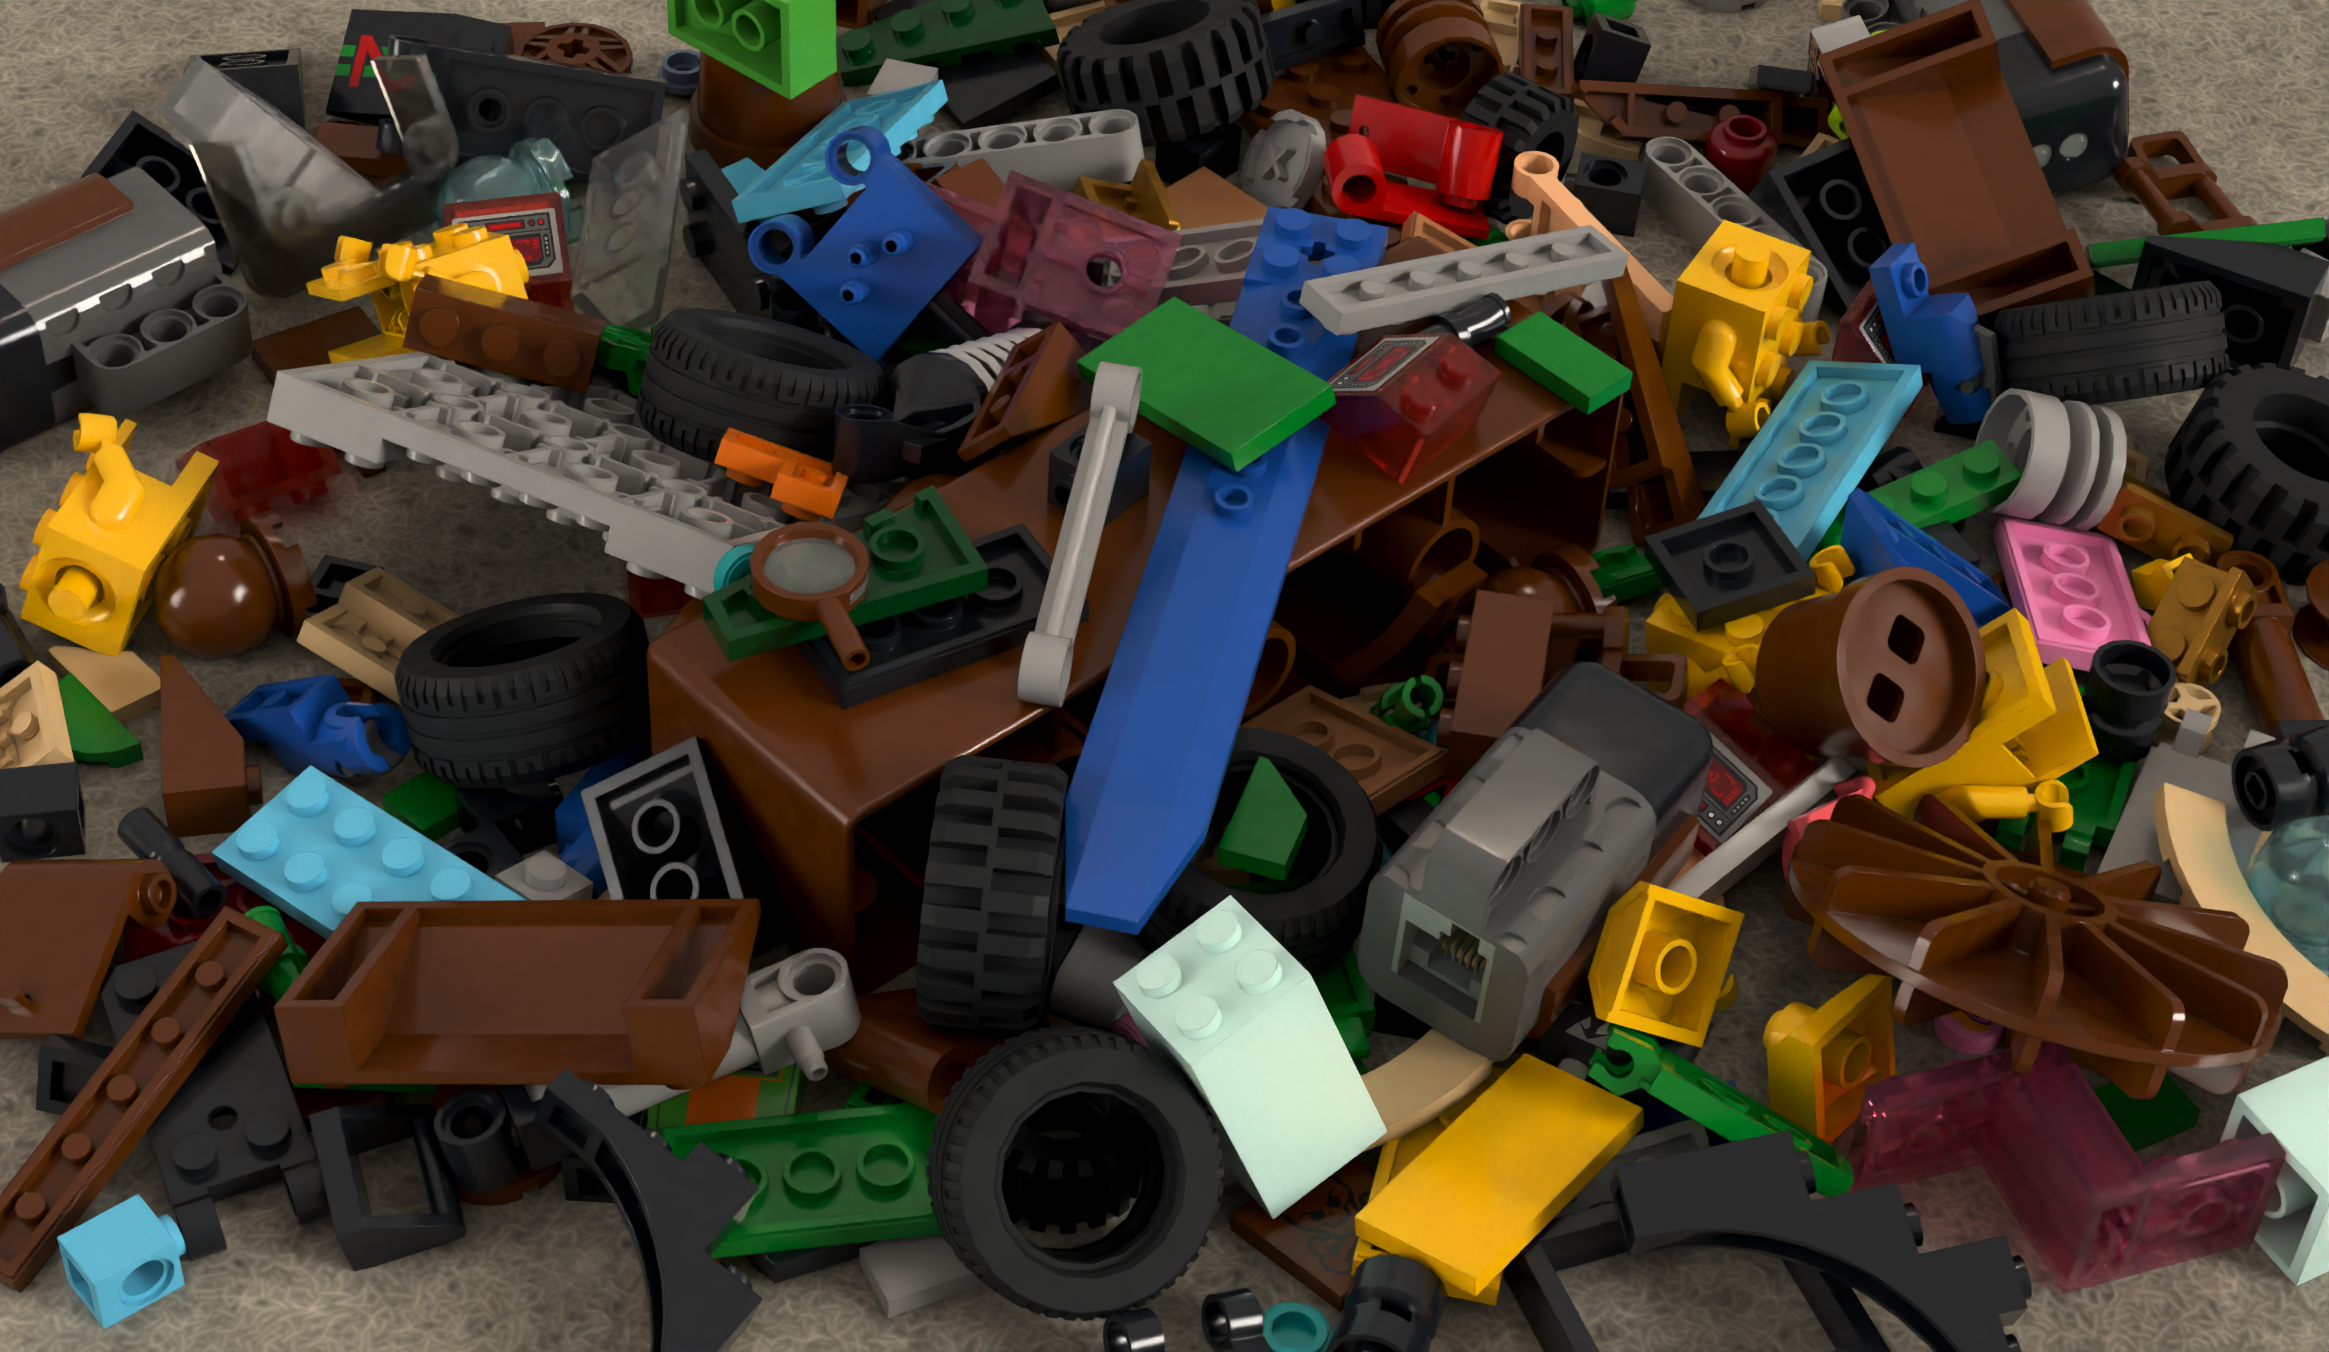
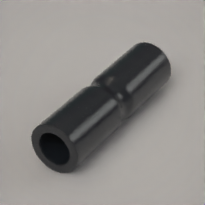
(195, 884)

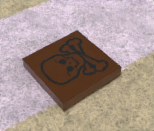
(1314, 1235)

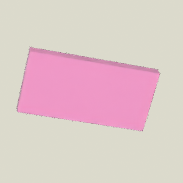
(2068, 588)

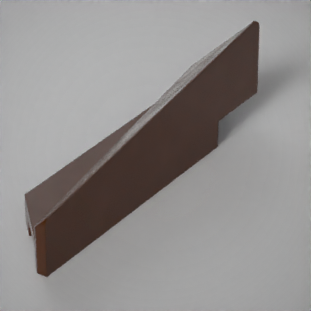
(1690, 112)
(1649, 441)

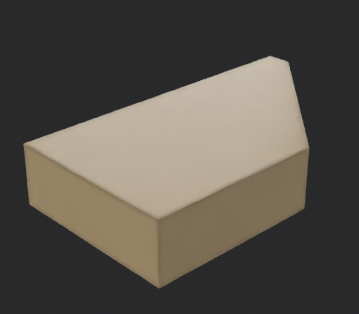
(119, 683)

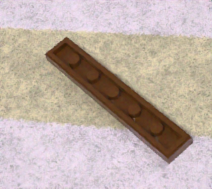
(131, 1090)

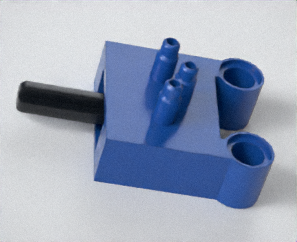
(882, 258)

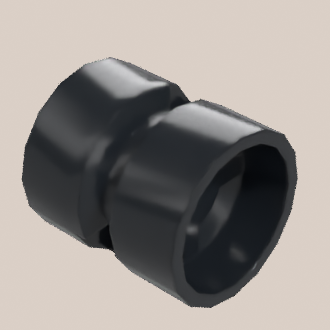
(2125, 698)
(2283, 779)
(1390, 1307)

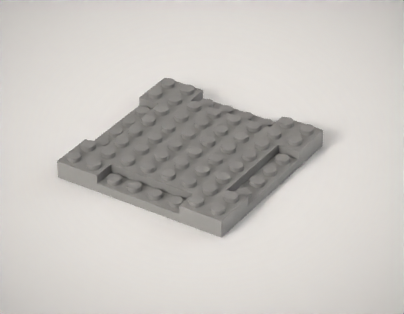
(549, 450)

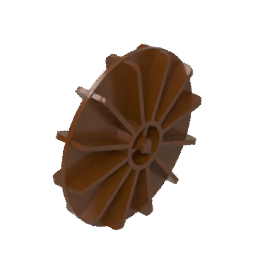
(2034, 945)

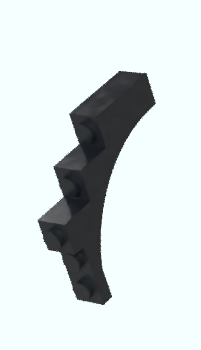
(1758, 1201)
(672, 1211)

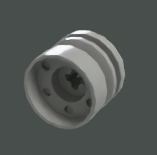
(2066, 453)

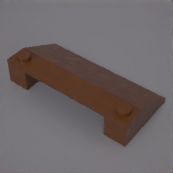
(1955, 162)
(521, 993)

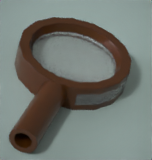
(814, 576)

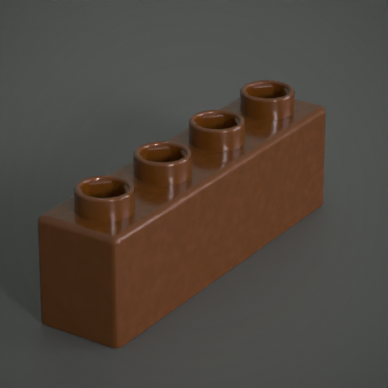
(853, 791)

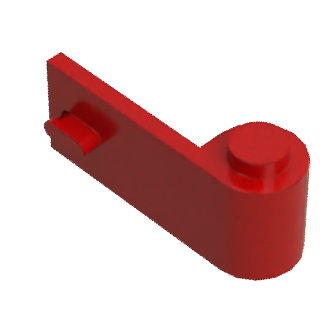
(1431, 148)
(1362, 191)

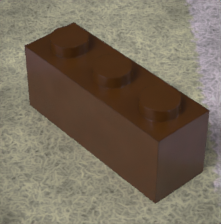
(504, 333)
(1500, 673)

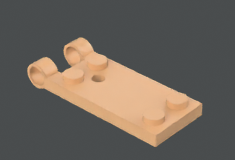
(1557, 210)

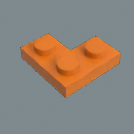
(798, 478)

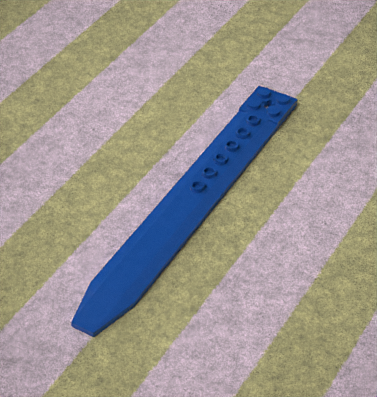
(1204, 607)

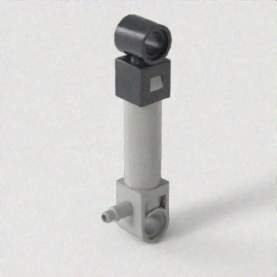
(783, 1019)

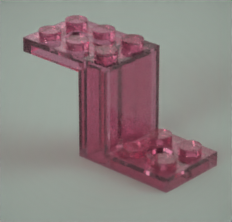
(1039, 257)
(2063, 1165)

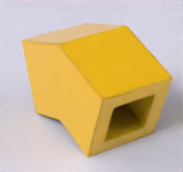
(2152, 581)

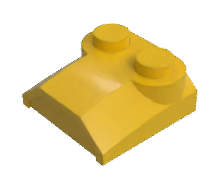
(1662, 962)
(1829, 1055)

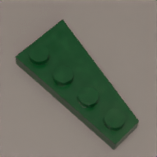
(942, 34)
(913, 563)

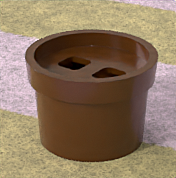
(746, 119)
(1875, 671)

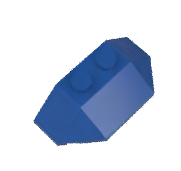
(1884, 540)

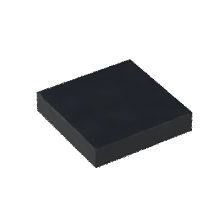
(1729, 565)

